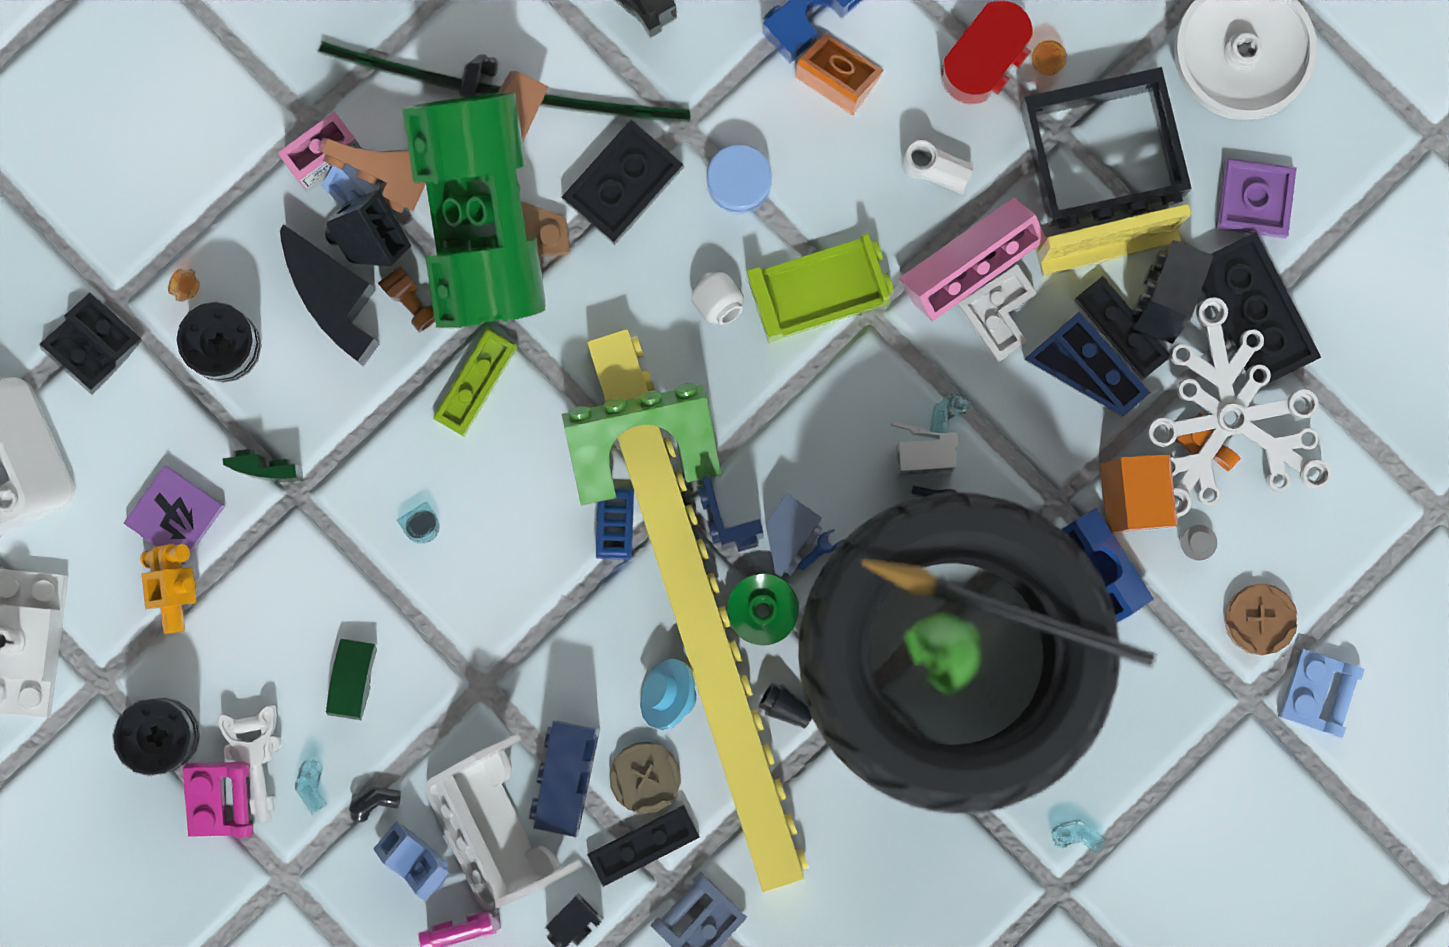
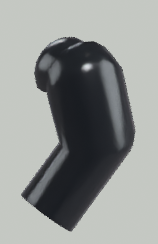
(474, 71)
(371, 798)

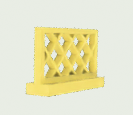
(1111, 240)

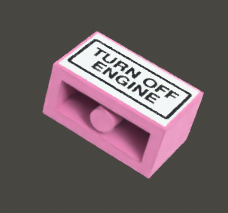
(302, 154)

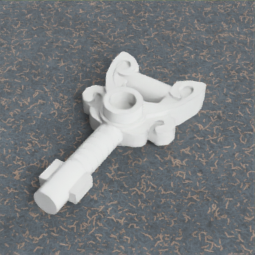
(253, 753)

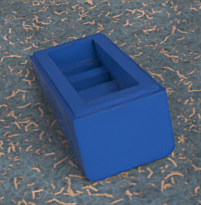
(616, 553)

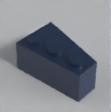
(1089, 366)
(564, 778)

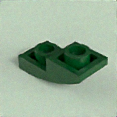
(254, 466)
(350, 679)

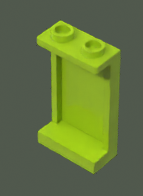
(820, 288)

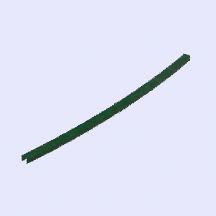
(550, 101)

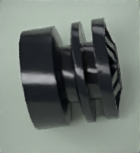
(207, 326)
(135, 733)

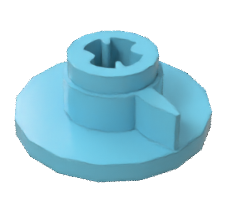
(668, 694)

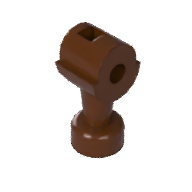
(402, 289)

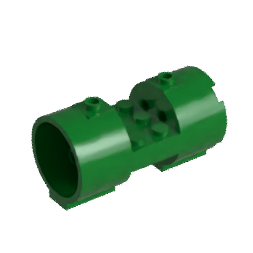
(469, 163)

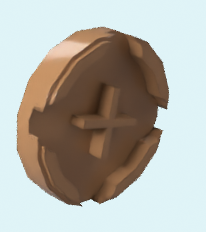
(1261, 619)

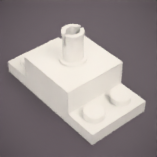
(30, 640)

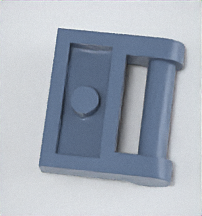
(713, 924)

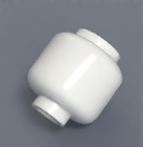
(717, 298)

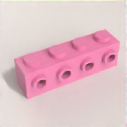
(973, 258)

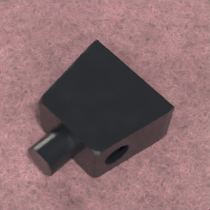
(367, 231)

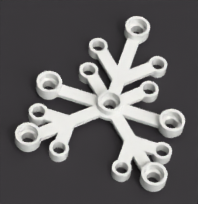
(1223, 376)

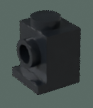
(572, 923)

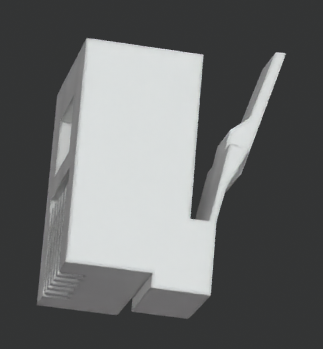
(926, 455)

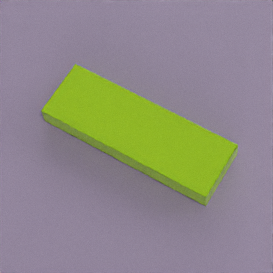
(475, 382)

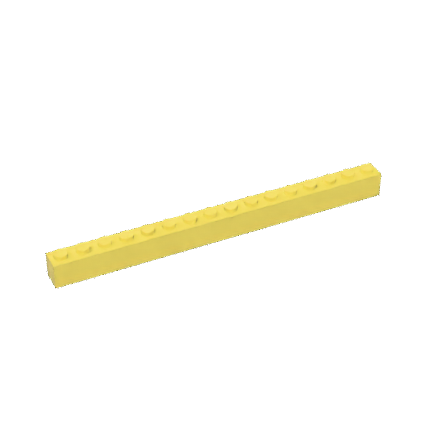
(701, 622)

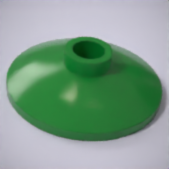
(767, 590)

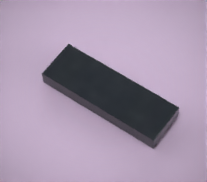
(1116, 323)
(643, 845)

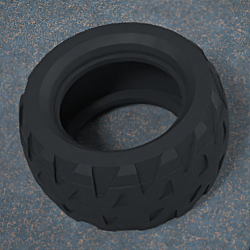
(1074, 680)

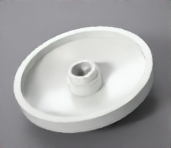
(1245, 55)

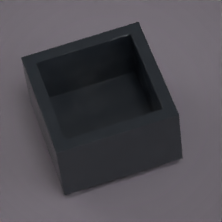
(1171, 291)

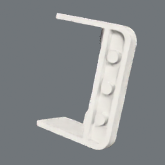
(31, 459)
(488, 831)

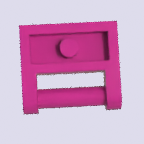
(207, 801)
(446, 934)

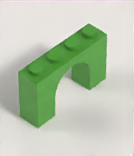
(595, 429)

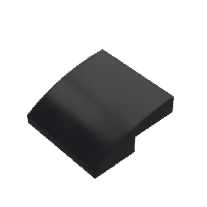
(90, 343)

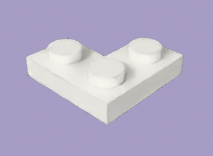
(990, 309)

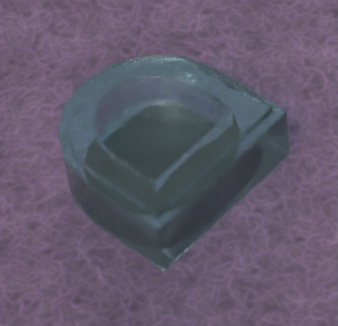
(420, 524)

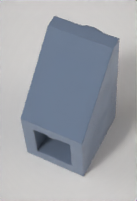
(787, 532)

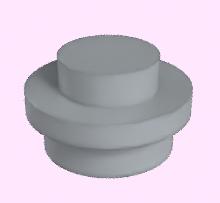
(1199, 542)

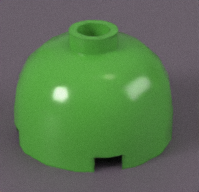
(947, 650)

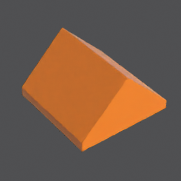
(838, 73)
(1138, 493)

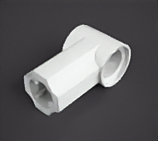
(941, 168)

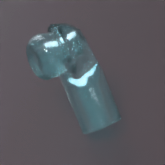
(307, 785)

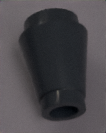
(785, 706)

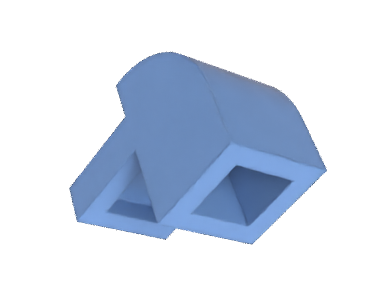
(412, 860)

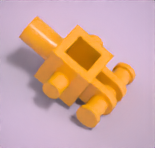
(168, 584)

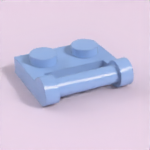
(1309, 690)

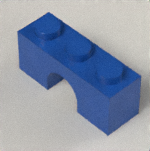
(790, 29)
(1110, 561)

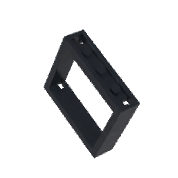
(1096, 92)

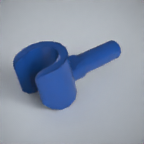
(823, 546)

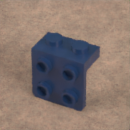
(743, 536)

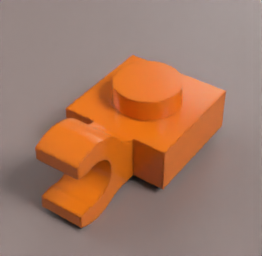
(1195, 441)

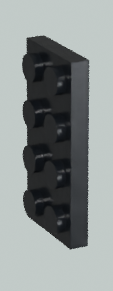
(1259, 301)

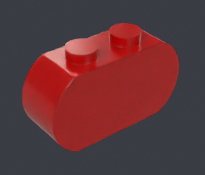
(987, 52)

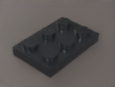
(622, 182)

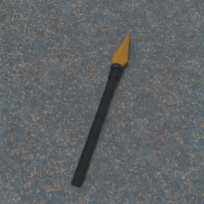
(920, 581)

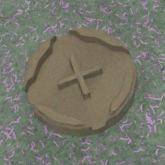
(645, 777)

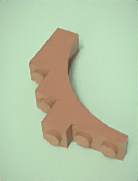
(394, 166)

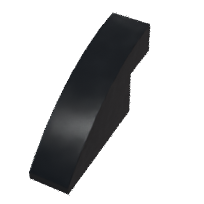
(329, 293)

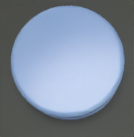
(739, 179)

